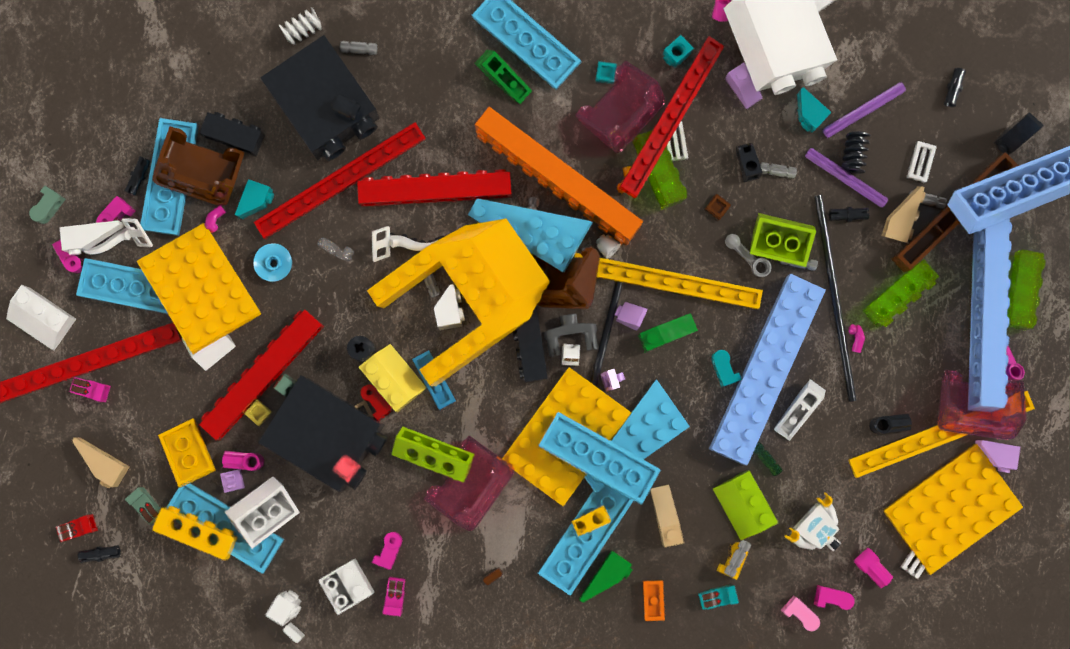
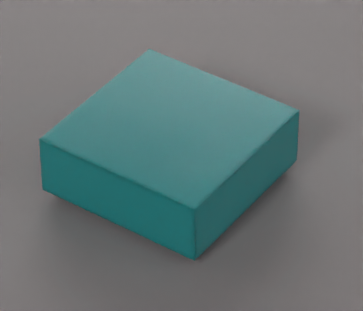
(606, 72)

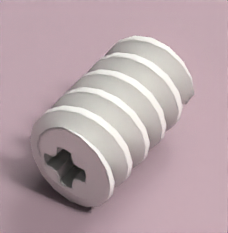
(301, 27)

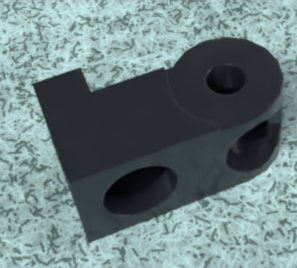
(749, 162)

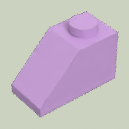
(743, 86)
(630, 315)
(1002, 456)

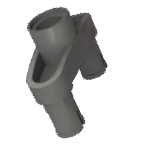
(570, 325)

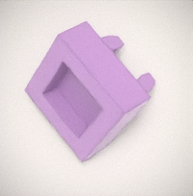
(611, 379)
(232, 480)

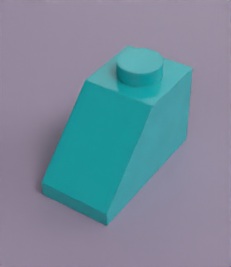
(810, 110)
(254, 199)

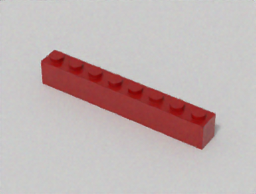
(434, 188)
(261, 375)

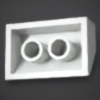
(39, 317)
(262, 512)

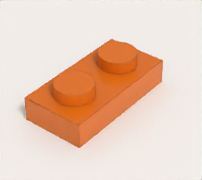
(653, 600)

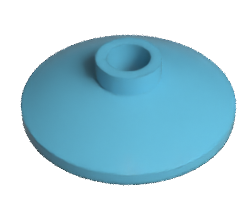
(266, 255)

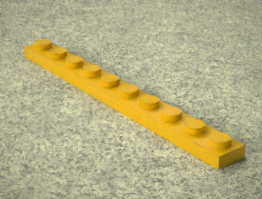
(678, 283)
(908, 447)

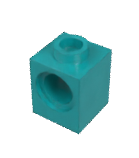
(678, 44)

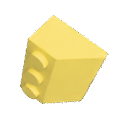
(392, 377)

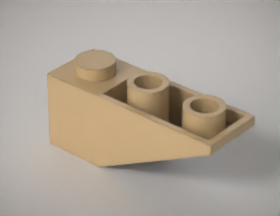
(900, 221)

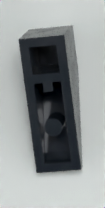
(1018, 133)

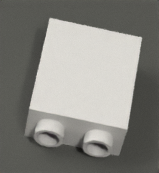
(781, 42)

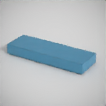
(441, 393)

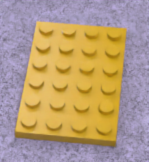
(198, 288)
(580, 402)
(952, 508)

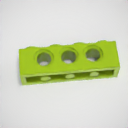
(432, 454)

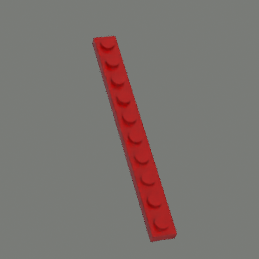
(671, 117)
(339, 180)
(89, 362)

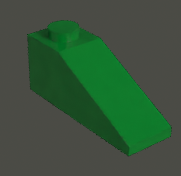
(503, 76)
(667, 332)
(610, 573)

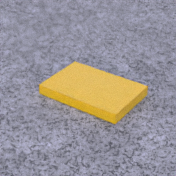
(186, 452)

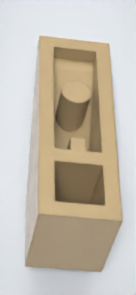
(103, 466)
(666, 516)

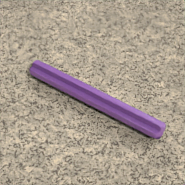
(864, 110)
(846, 177)

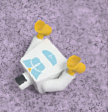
(817, 527)

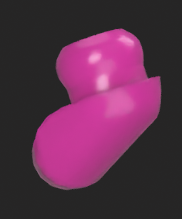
(859, 336)

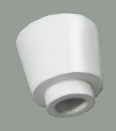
(607, 246)

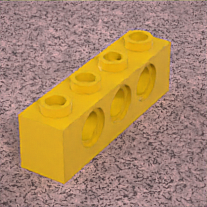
(165, 526)

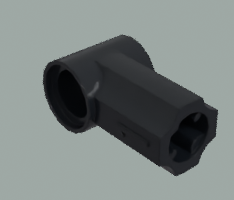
(891, 423)

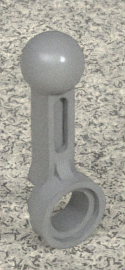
(733, 242)

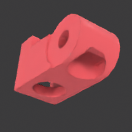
(346, 468)

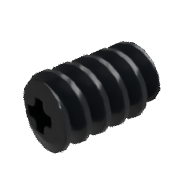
(854, 150)
(355, 353)

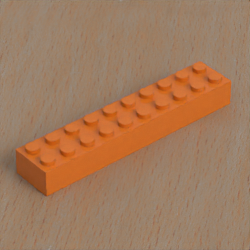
(557, 176)

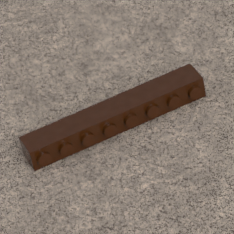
(943, 222)

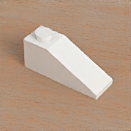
(83, 237)
(800, 409)

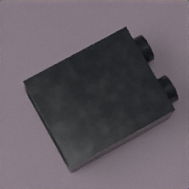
(305, 91)
(321, 428)

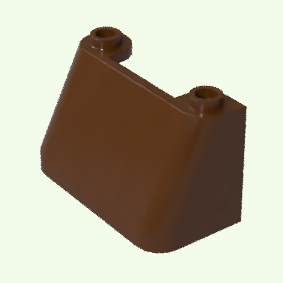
(196, 169)
(573, 287)

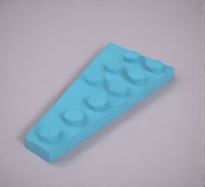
(544, 234)
(647, 427)

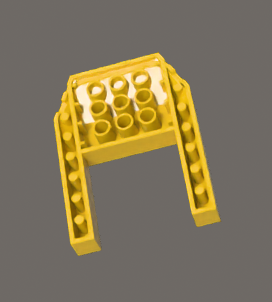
(493, 276)

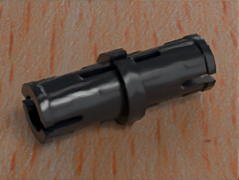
(954, 87)
(137, 176)
(849, 214)
(99, 554)

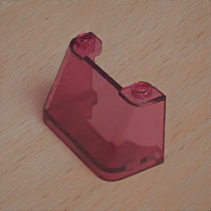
(624, 108)
(999, 424)
(471, 500)

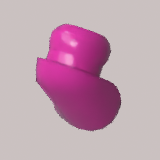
(210, 222)

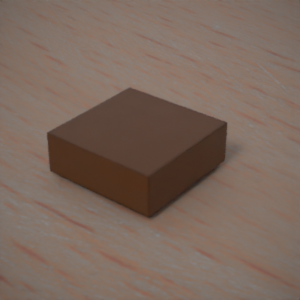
(717, 207)
(491, 577)

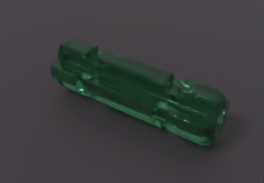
(767, 459)

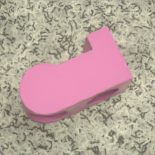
(807, 618)

